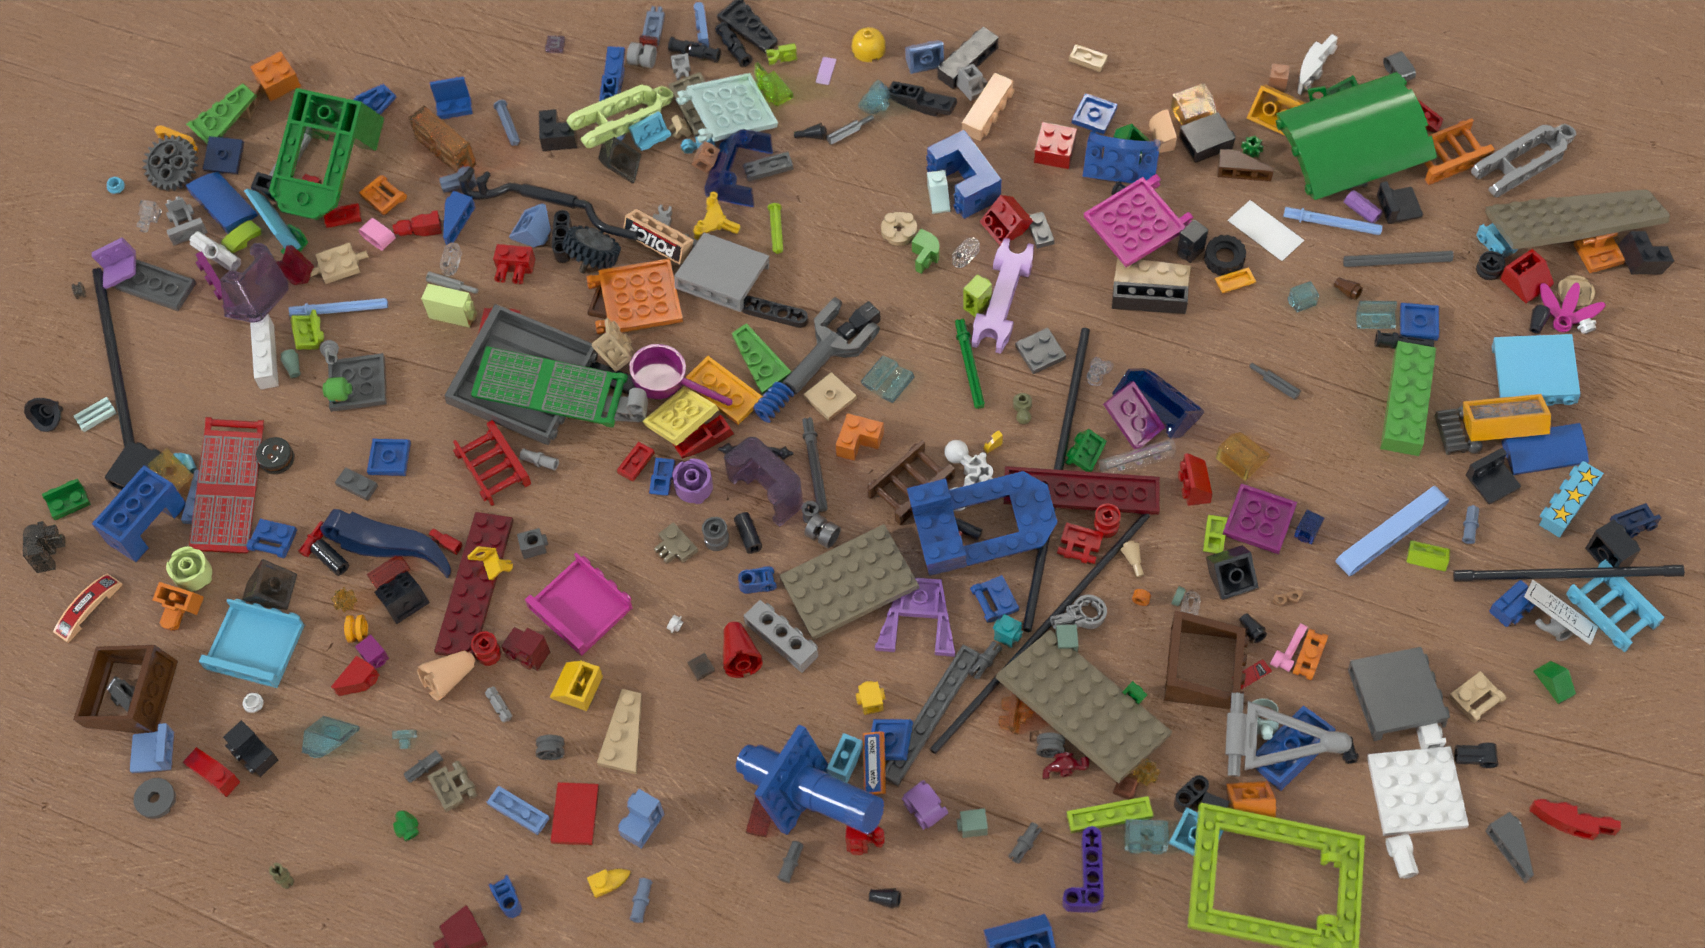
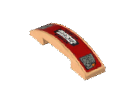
(84, 604)

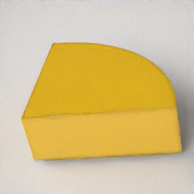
(994, 443)

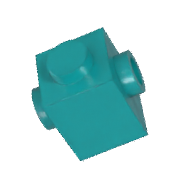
(1007, 630)

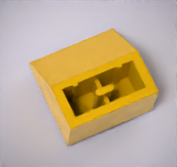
(577, 684)

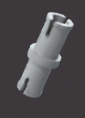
(539, 459)

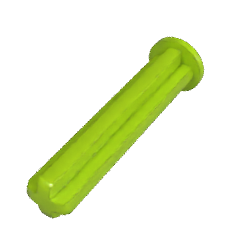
(776, 229)

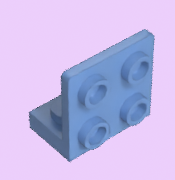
(152, 750)

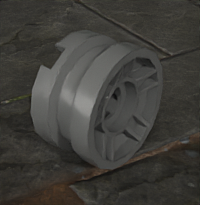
(1050, 744)
(550, 747)

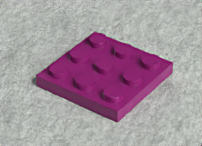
(1259, 518)

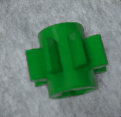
(1252, 146)

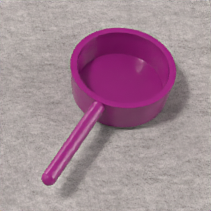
(661, 373)

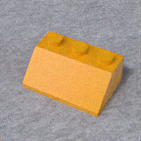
(1268, 103)

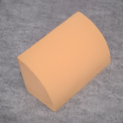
(1163, 130)

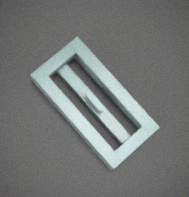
(94, 412)

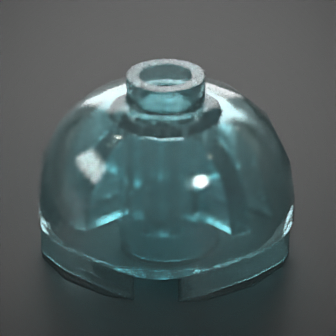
(875, 99)

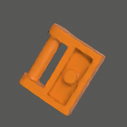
(378, 198)

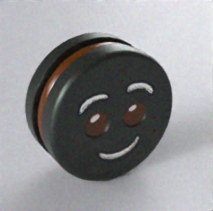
(275, 455)

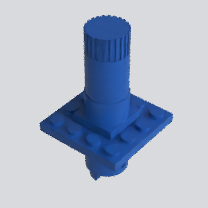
(800, 780)

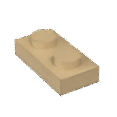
(1088, 58)

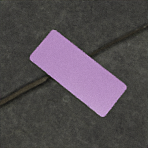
(825, 70)

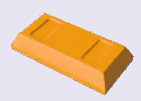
(1235, 280)

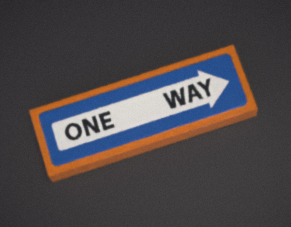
(874, 763)

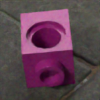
(372, 652)

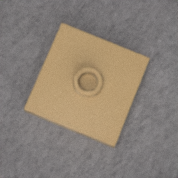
(830, 396)

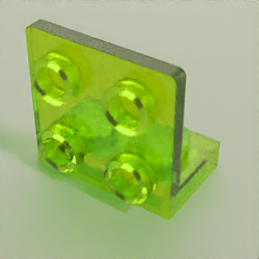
(772, 85)

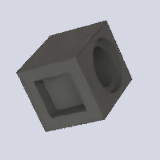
(527, 538)

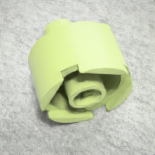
(189, 569)

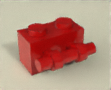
(858, 842)

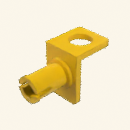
(491, 561)

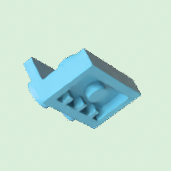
(1494, 240)

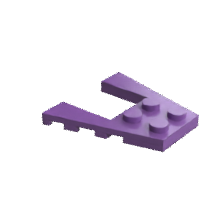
(924, 603)

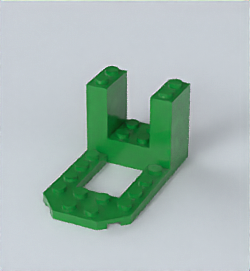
(319, 117)

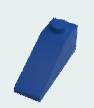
(457, 212)

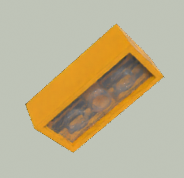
(1506, 417)

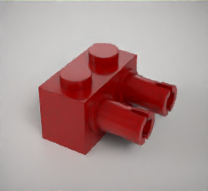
(513, 259)

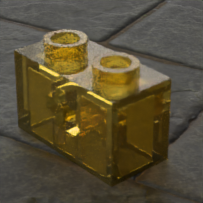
(166, 459)

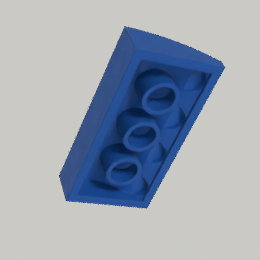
(221, 201)
(1559, 449)
(1287, 738)

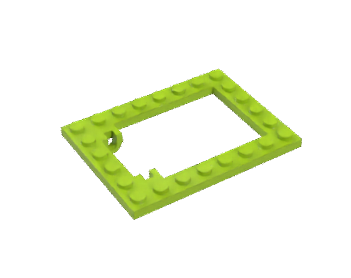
(1336, 846)

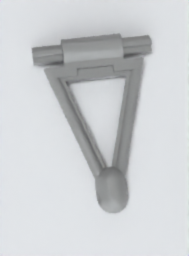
(1242, 737)

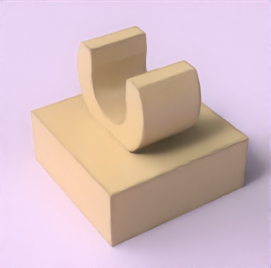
(680, 126)

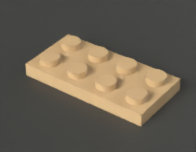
(1153, 273)

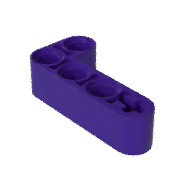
(1088, 869)

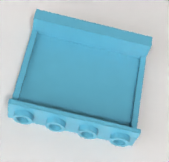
(1537, 367)
(254, 643)

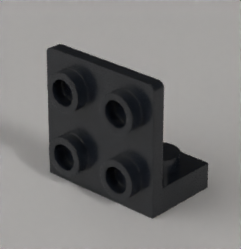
(1398, 204)
(1492, 477)
(402, 597)

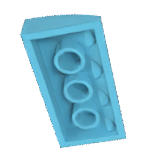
(272, 219)

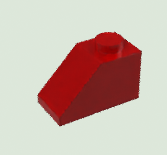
(355, 678)

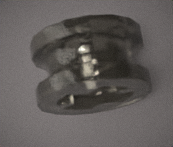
(78, 290)

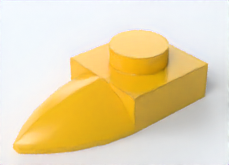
(607, 881)

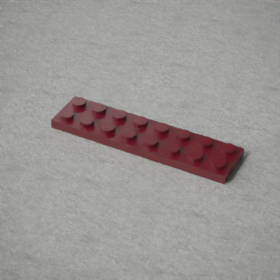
(1092, 489)
(472, 587)

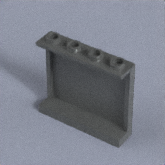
(1397, 691)

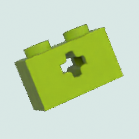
(977, 295)

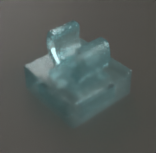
(404, 736)

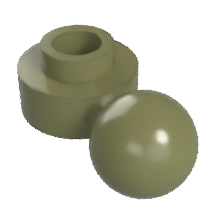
(1022, 403)

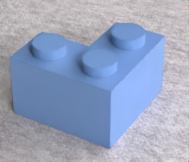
(643, 818)

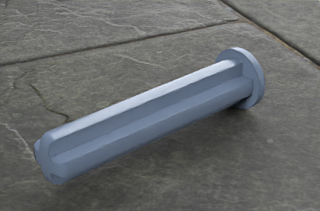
(501, 107)

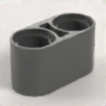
(1399, 63)

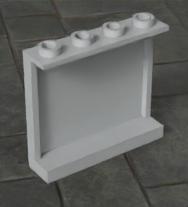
(720, 271)

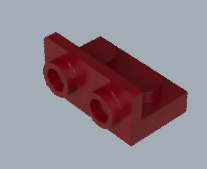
(295, 266)

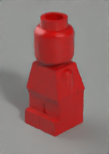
(421, 225)

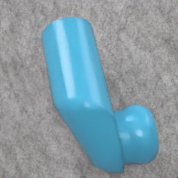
(187, 461)

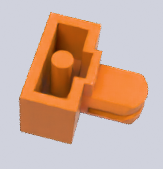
(176, 603)

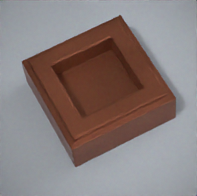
(1126, 788)

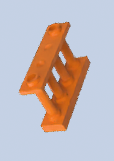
(1464, 161)

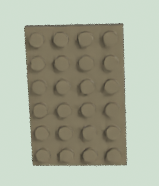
(849, 582)

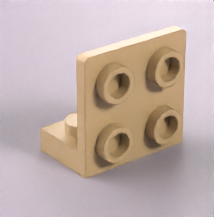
(614, 346)

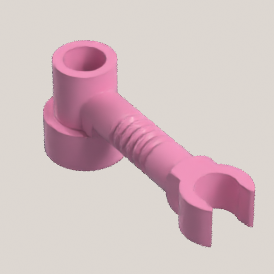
(1284, 660)

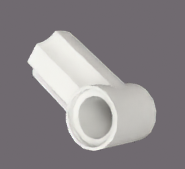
(1401, 850)

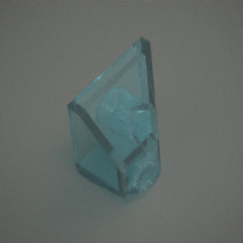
(326, 736)

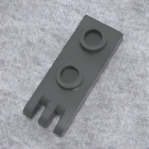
(768, 166)

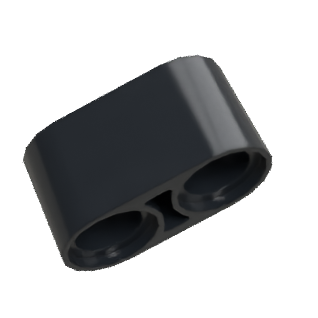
(1190, 793)

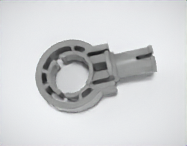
(1075, 615)

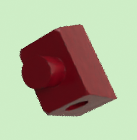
(461, 931)

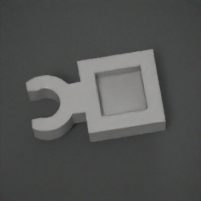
(680, 65)
(664, 216)

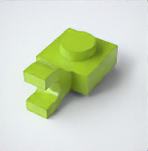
(784, 53)

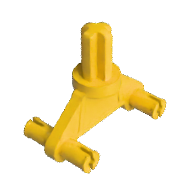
(714, 219)

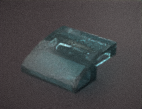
(887, 379)

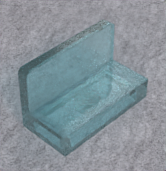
(1376, 315)

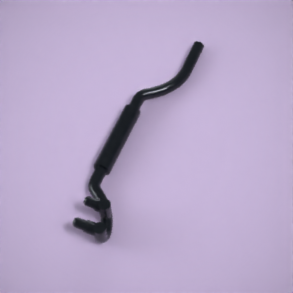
(541, 194)

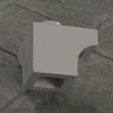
(971, 81)

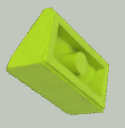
(1428, 555)

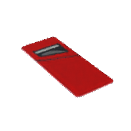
(1255, 673)

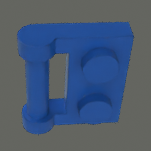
(273, 533)
(1000, 596)

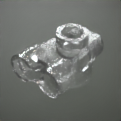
(1097, 370)

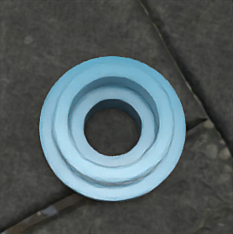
(115, 185)

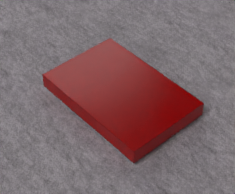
(574, 813)

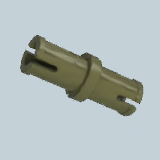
(281, 875)

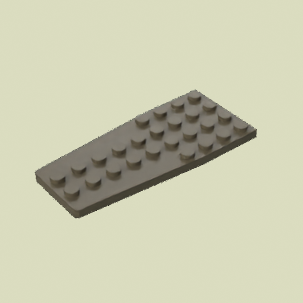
(1575, 217)

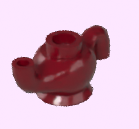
(1065, 765)

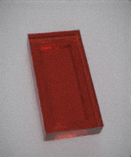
(388, 571)

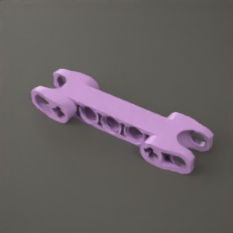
(994, 322)

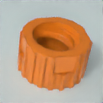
(1141, 597)

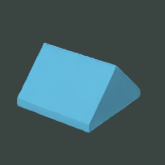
(1185, 833)

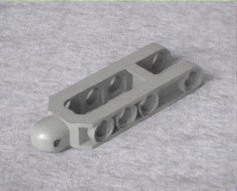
(1554, 137)

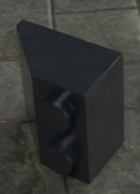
(1232, 572)

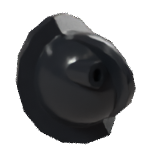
(43, 413)

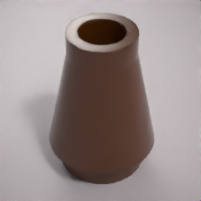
(1349, 288)

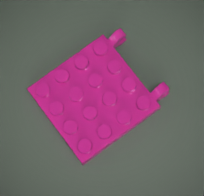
(1136, 221)

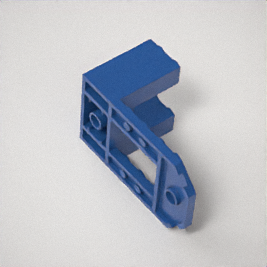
(938, 529)

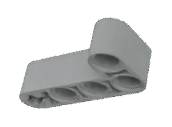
(629, 408)

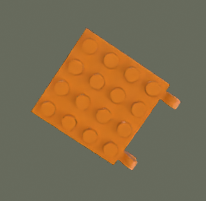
(638, 295)

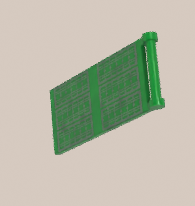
(547, 385)

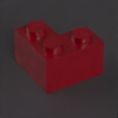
(526, 647)

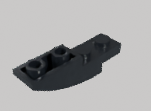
(917, 99)

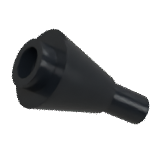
(815, 132)

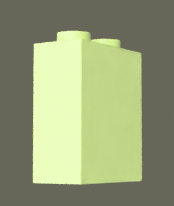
(449, 305)

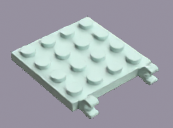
(729, 106)

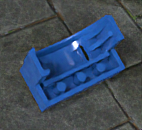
(1120, 158)

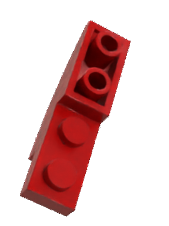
(1566, 819)

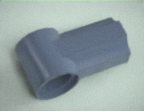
(451, 181)

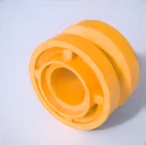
(355, 628)

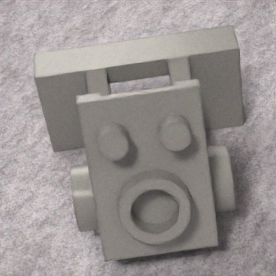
(179, 212)

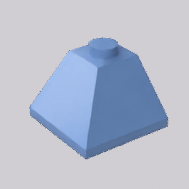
(532, 227)

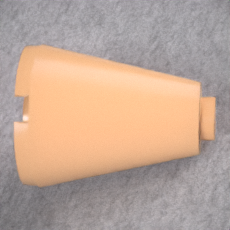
(445, 673)

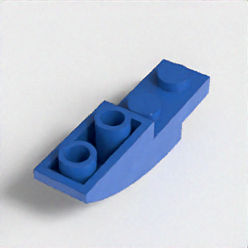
(613, 73)

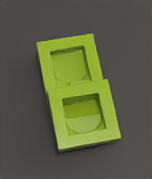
(239, 236)
(1214, 539)

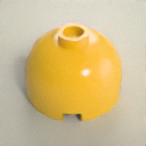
(868, 44)

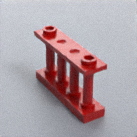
(501, 447)

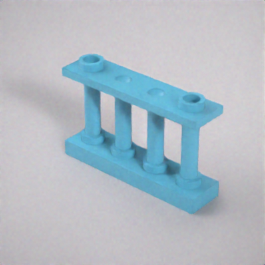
(1634, 602)

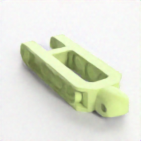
(606, 130)

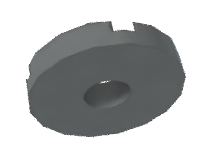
(147, 790)

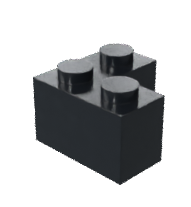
(554, 134)
(1642, 256)
(248, 747)

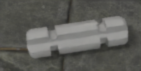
(498, 704)

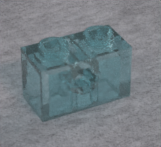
(1155, 830)

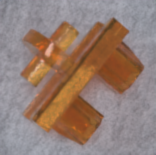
(1017, 713)

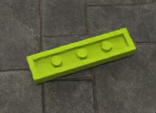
(1109, 814)

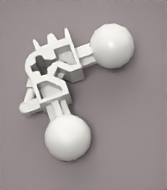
(975, 468)

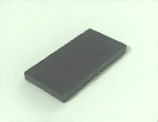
(158, 286)

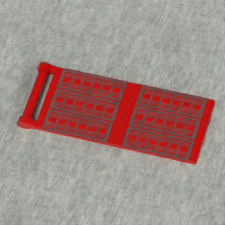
(226, 487)

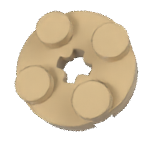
(897, 219)

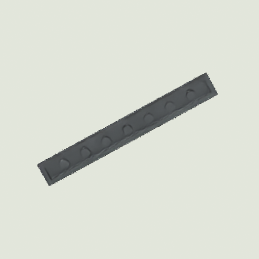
(933, 712)

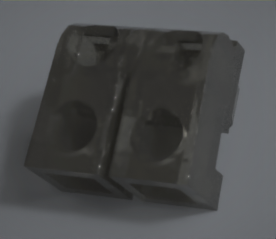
(40, 543)

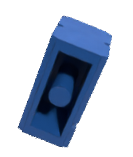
(1512, 605)

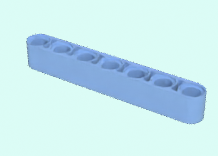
(1392, 531)

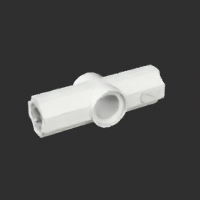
(222, 256)

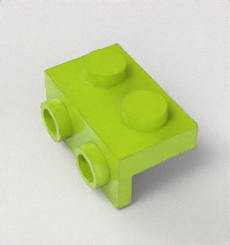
(307, 331)

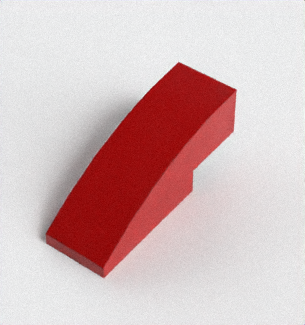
(704, 437)

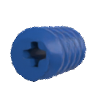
(771, 400)

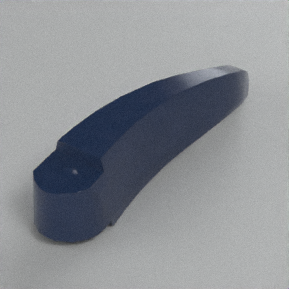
(379, 539)

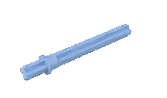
(1308, 216)
(339, 307)

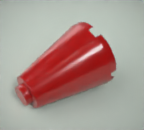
(739, 651)

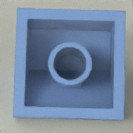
(924, 56)

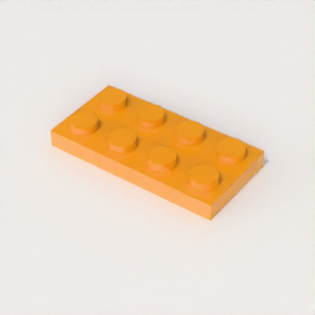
(717, 378)

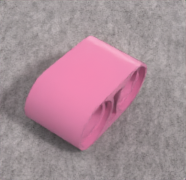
(376, 234)

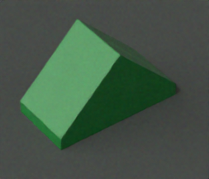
(1556, 681)

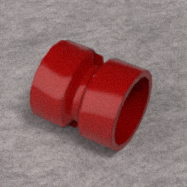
(1107, 520)
(486, 648)

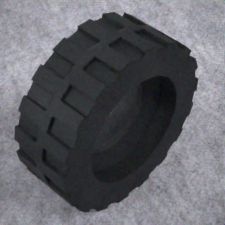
(1224, 242)

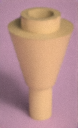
(1132, 552)

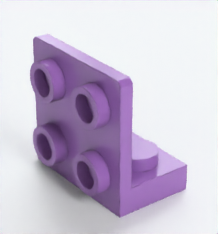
(117, 261)

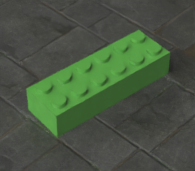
(1408, 398)

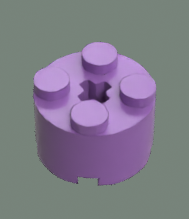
(693, 481)
(924, 804)

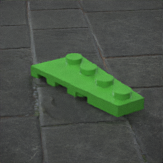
(222, 114)
(760, 359)

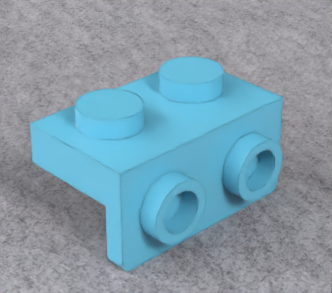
(649, 131)

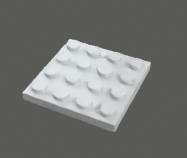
(1417, 791)

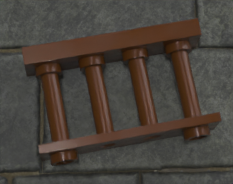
(904, 511)

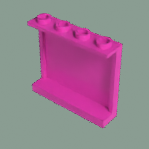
(580, 605)

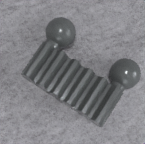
(1452, 434)

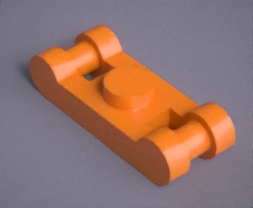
(1310, 654)

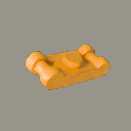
(161, 131)

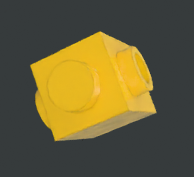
(870, 697)

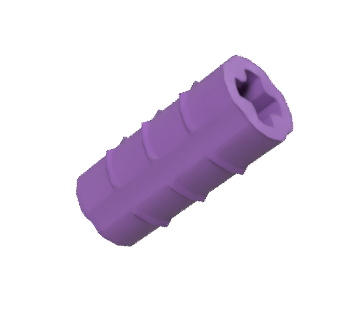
(1363, 207)

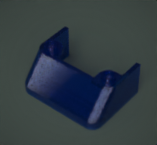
(722, 179)
(1169, 404)

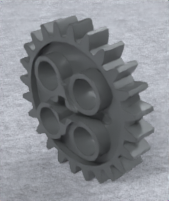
(170, 163)

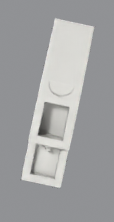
(1313, 62)

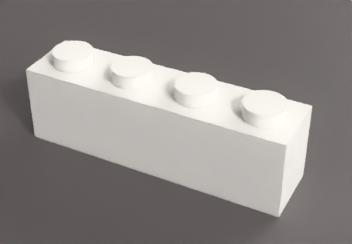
(264, 353)

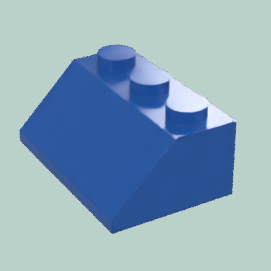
(1025, 933)

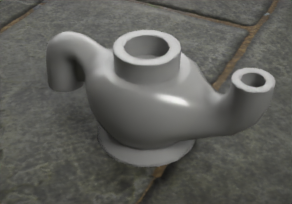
(1555, 628)

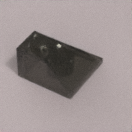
(620, 159)
(270, 586)

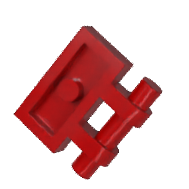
(1083, 538)

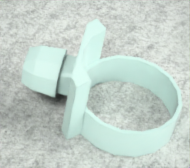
(1266, 727)

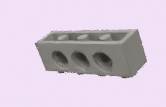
(799, 658)

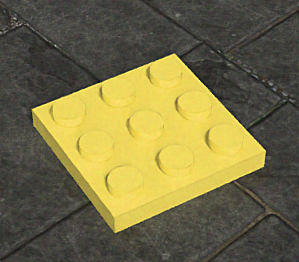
(680, 415)

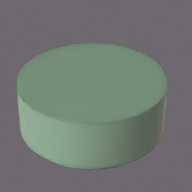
(1178, 596)

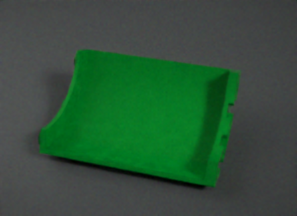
(1357, 135)

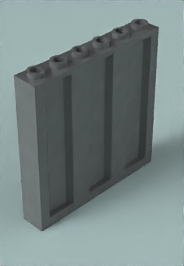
(523, 335)

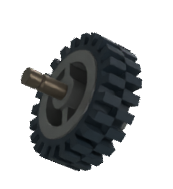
(591, 247)

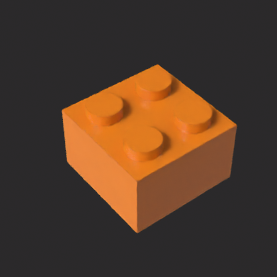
(275, 76)

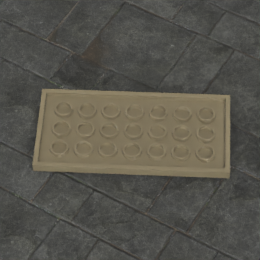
(1084, 706)

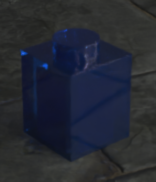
(1309, 527)

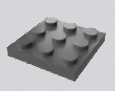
(367, 381)

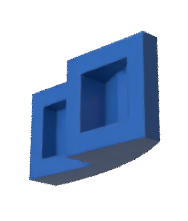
(662, 476)

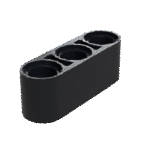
(561, 224)

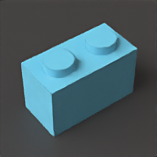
(845, 757)

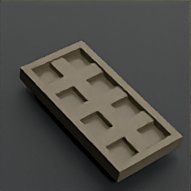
(688, 109)

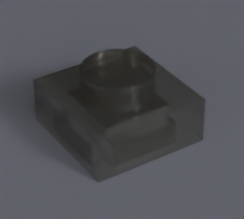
(701, 666)

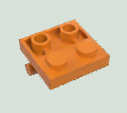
(1599, 252)

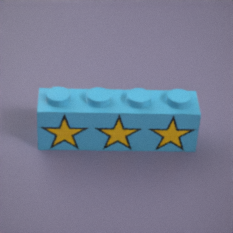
(1570, 499)

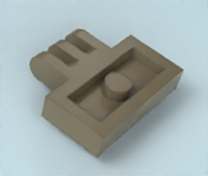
(675, 545)

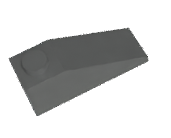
(1511, 841)

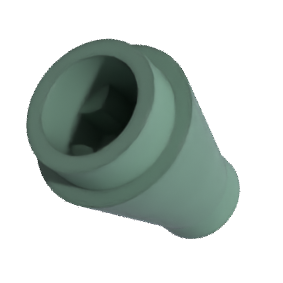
(291, 362)

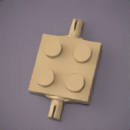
(338, 263)

